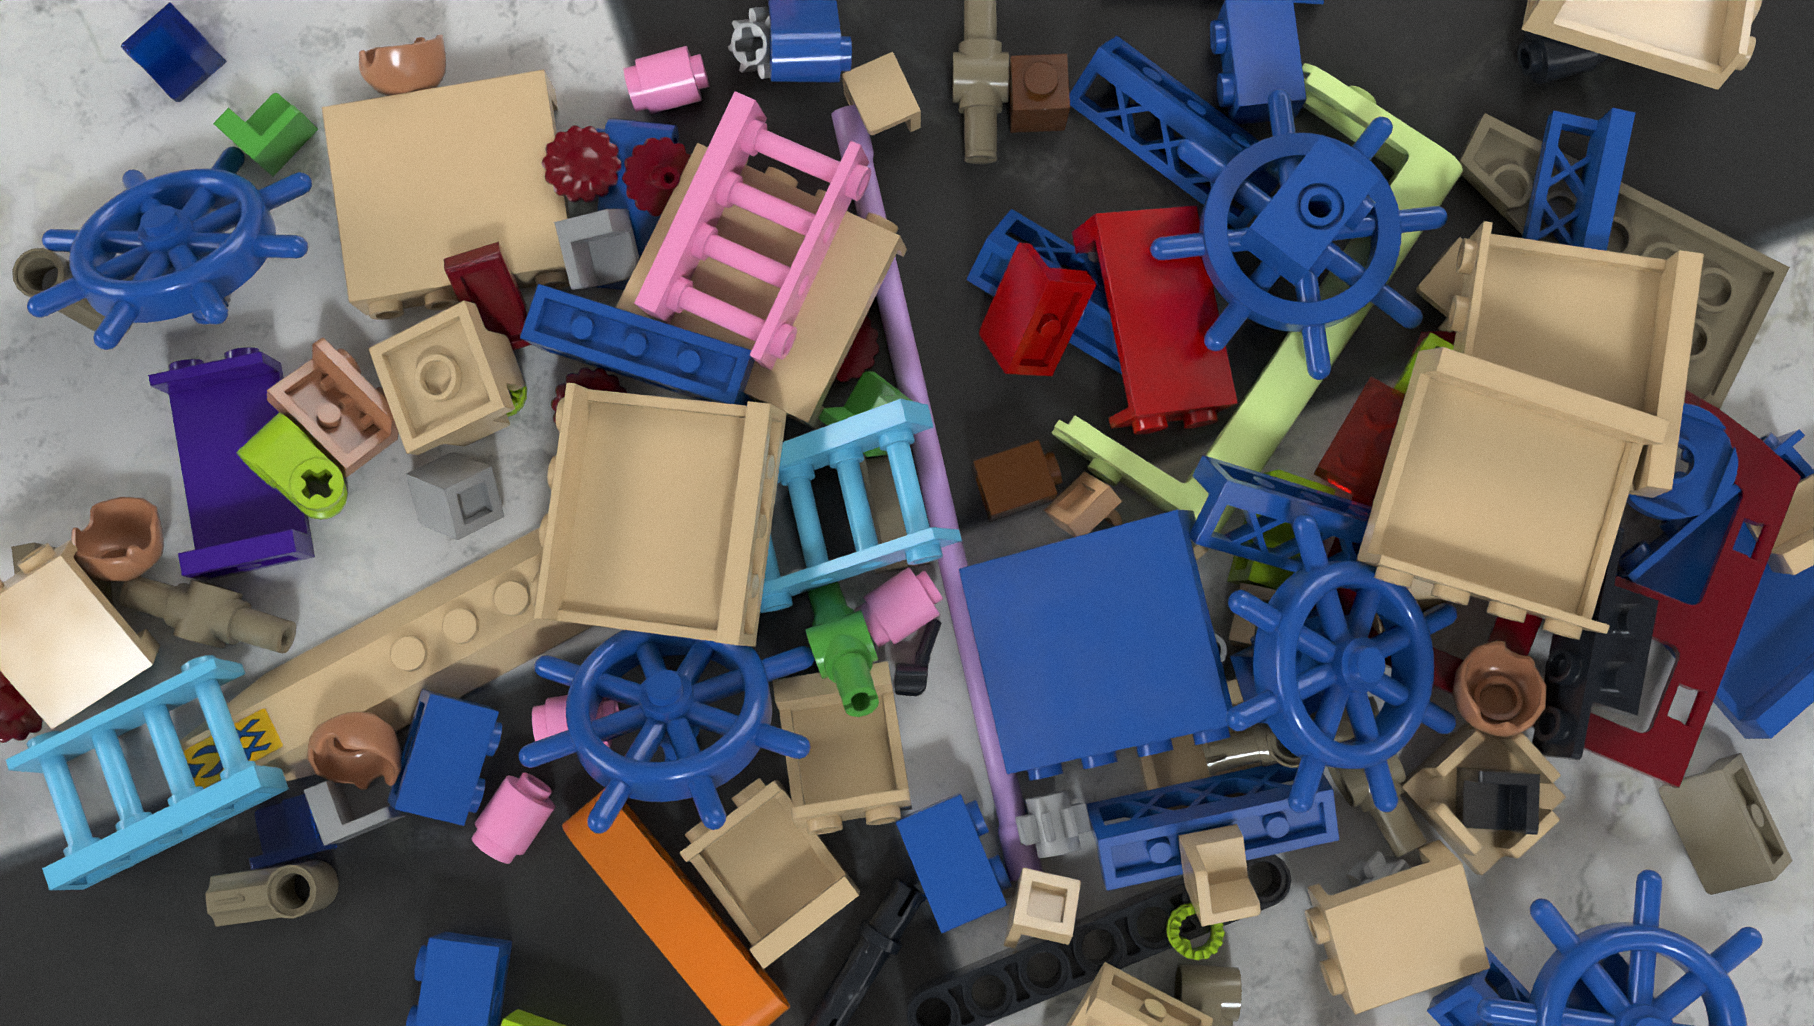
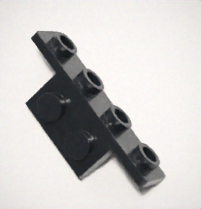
(1597, 668)

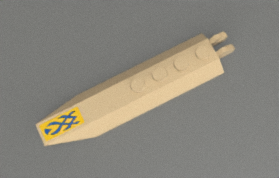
(435, 640)

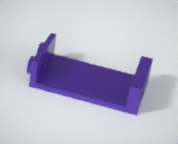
(233, 513)

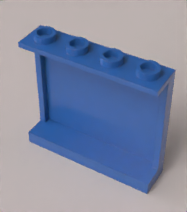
(1098, 646)
(1773, 658)

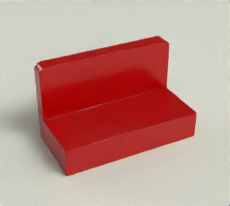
(1034, 313)

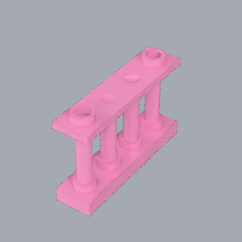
(719, 186)

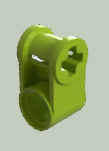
(289, 462)

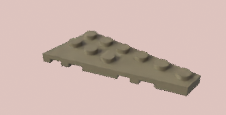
(1734, 281)

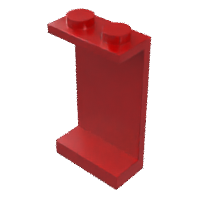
(1159, 320)

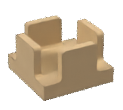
(447, 379)
(1433, 793)

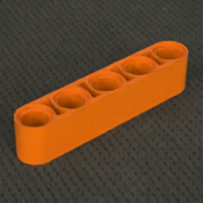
(678, 919)

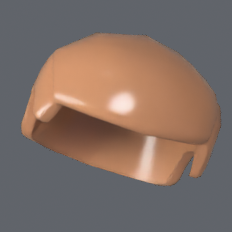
(404, 67)
(119, 539)
(1499, 690)
(355, 749)

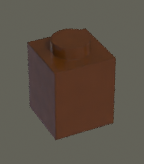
(1038, 93)
(1016, 480)

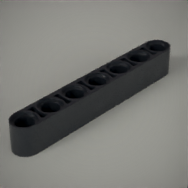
(1073, 967)

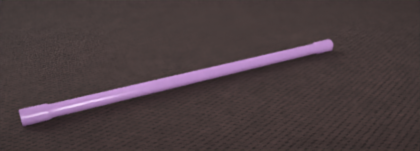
(940, 514)

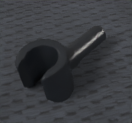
(912, 678)

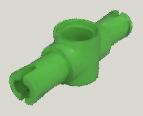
(843, 649)

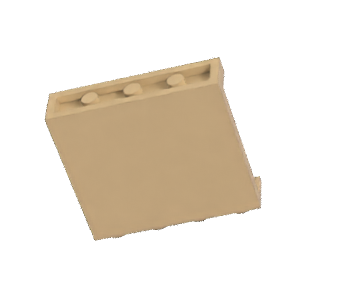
(1675, 37)
(440, 178)
(830, 311)
(1586, 323)
(1505, 490)
(659, 515)

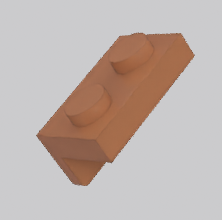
(336, 407)

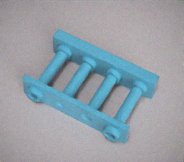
(842, 448)
(189, 808)

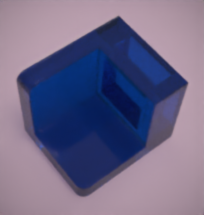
(173, 53)
(287, 833)

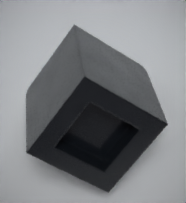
(1498, 799)

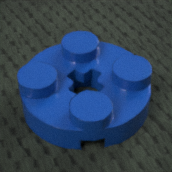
(1709, 472)

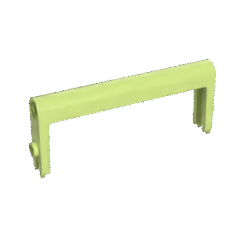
(1420, 179)

